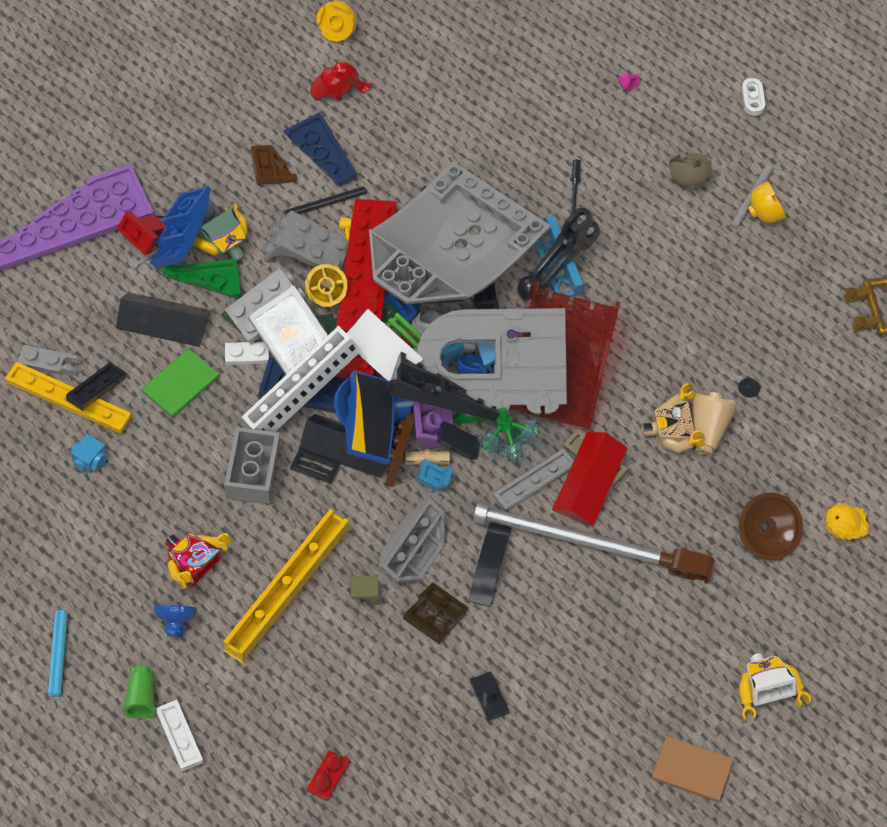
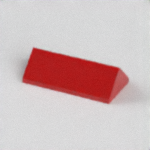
(590, 477)

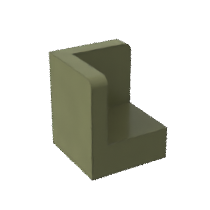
(365, 587)

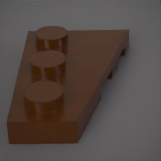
(400, 443)

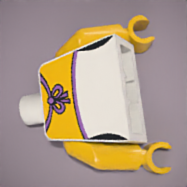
(769, 681)

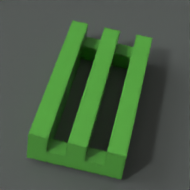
(393, 323)

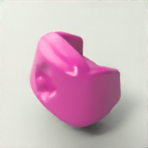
(628, 80)

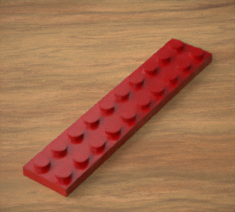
(362, 290)

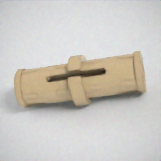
(435, 457)

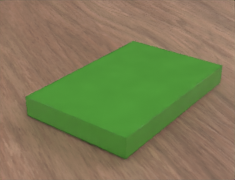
(180, 383)

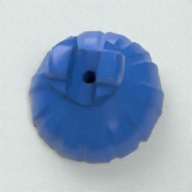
(175, 617)

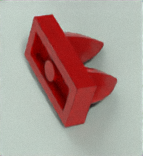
(328, 775)

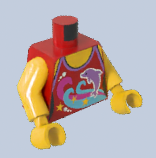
(194, 556)

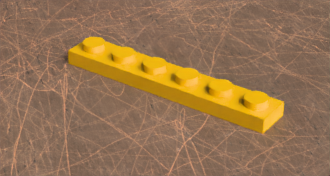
(55, 393)

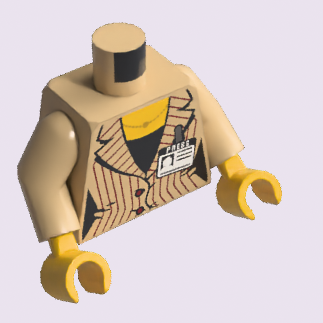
(674, 423)

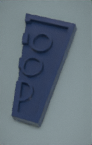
(321, 146)

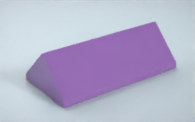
(428, 421)

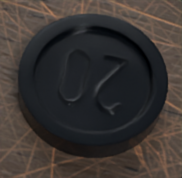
(749, 387)

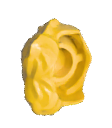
(849, 525)

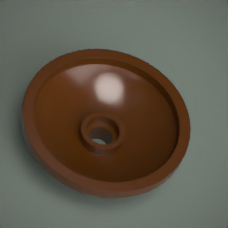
(782, 523)

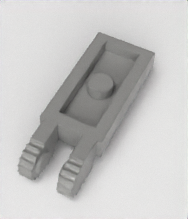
(49, 360)

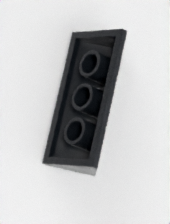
(162, 319)
(328, 440)

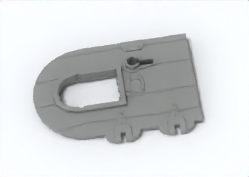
(526, 368)

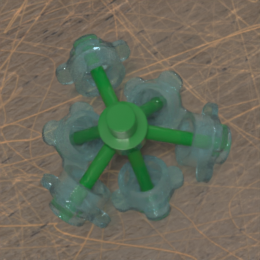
(515, 433)

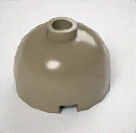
(690, 169)

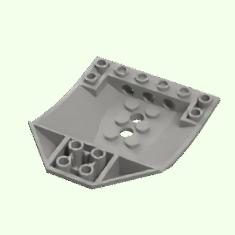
(417, 250)

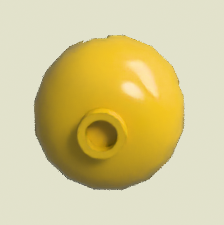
(765, 204)
(329, 279)

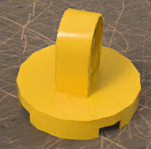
(336, 20)

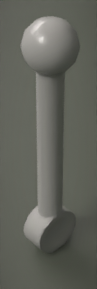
(135, 265)

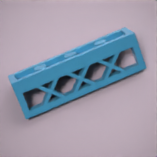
(570, 270)

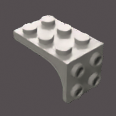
(305, 241)
(258, 297)

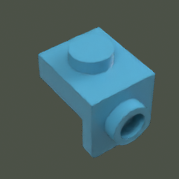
(434, 475)

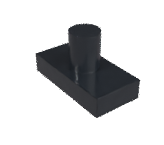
(489, 696)

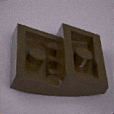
(441, 605)

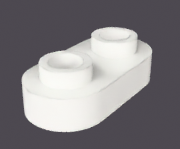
(753, 98)

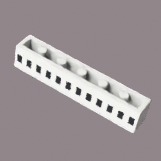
(302, 382)

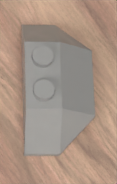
(414, 543)

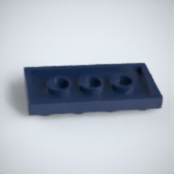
(322, 400)

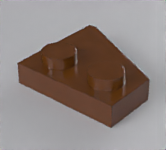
(270, 167)

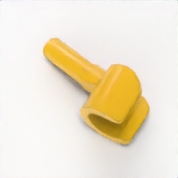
(345, 224)

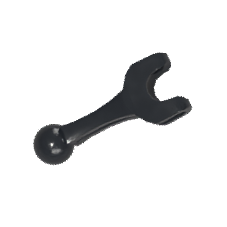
(574, 239)

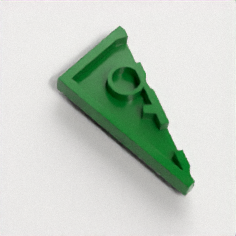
(213, 276)

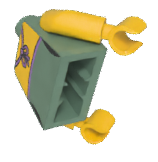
(223, 234)

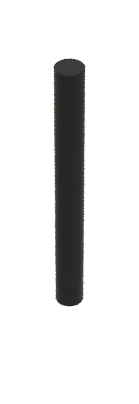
(328, 201)

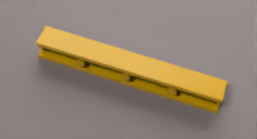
(285, 586)

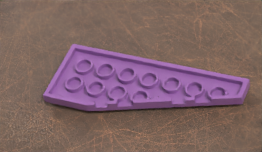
(78, 218)

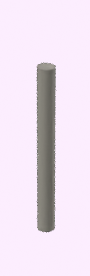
(744, 208)

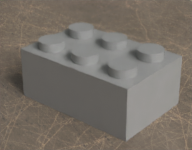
(252, 465)

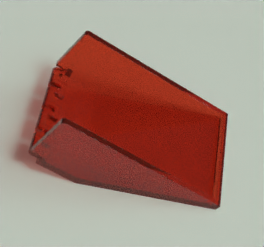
(587, 350)

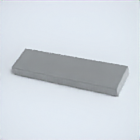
(533, 480)

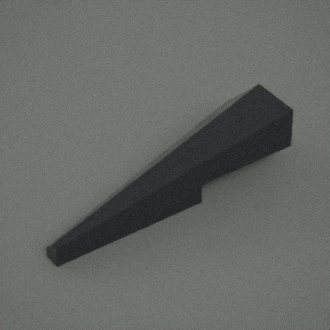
(419, 385)

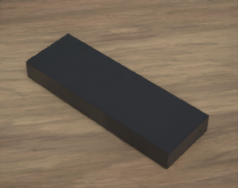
(96, 386)

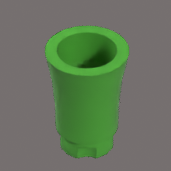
(140, 693)

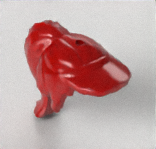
(337, 81)

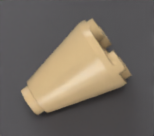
(712, 418)

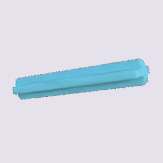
(57, 653)

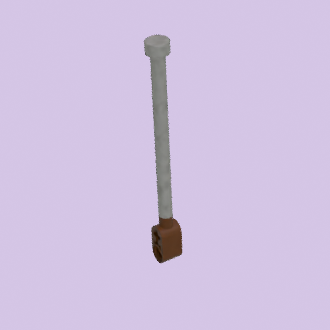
(681, 563)

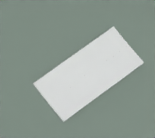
(380, 344)

